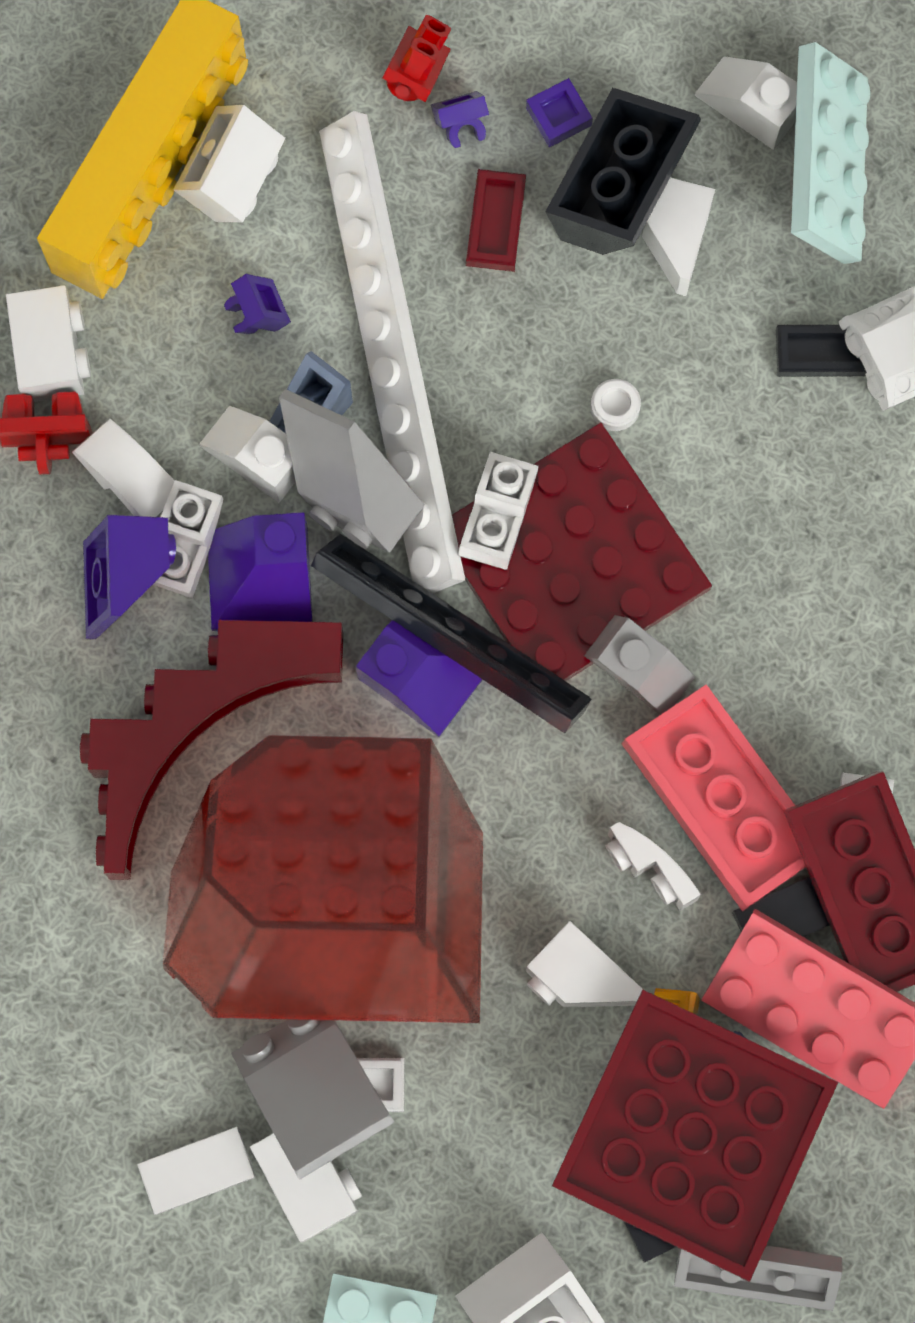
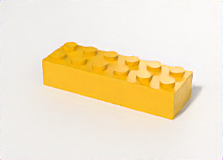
(144, 147)

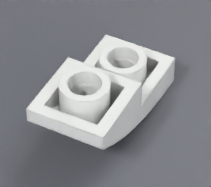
(126, 469)
(498, 510)
(192, 521)
(639, 854)

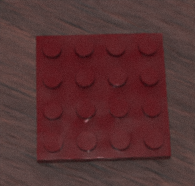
(582, 555)
(695, 1135)

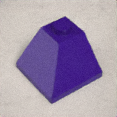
(121, 564)
(261, 570)
(416, 677)

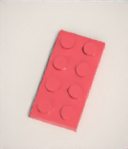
(719, 795)
(816, 1008)

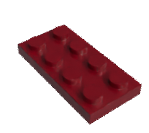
(862, 875)

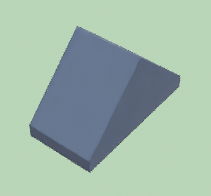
(319, 384)

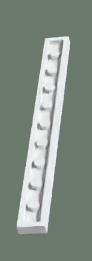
(391, 347)

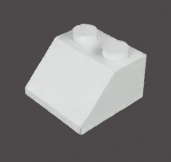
(529, 1288)

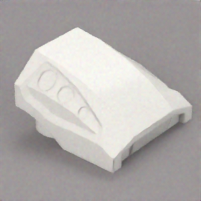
(886, 345)

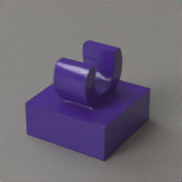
(459, 112)
(559, 112)
(259, 303)

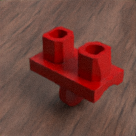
(418, 60)
(43, 436)

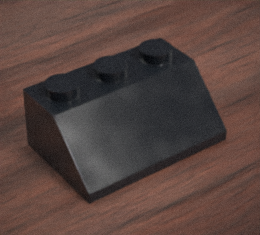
(620, 172)

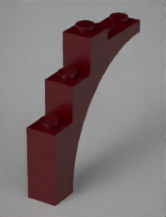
(138, 753)

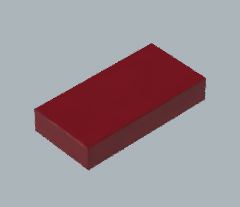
(496, 220)

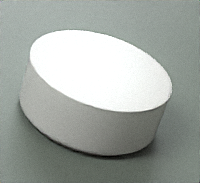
(615, 404)

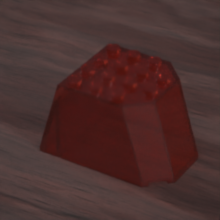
(331, 886)

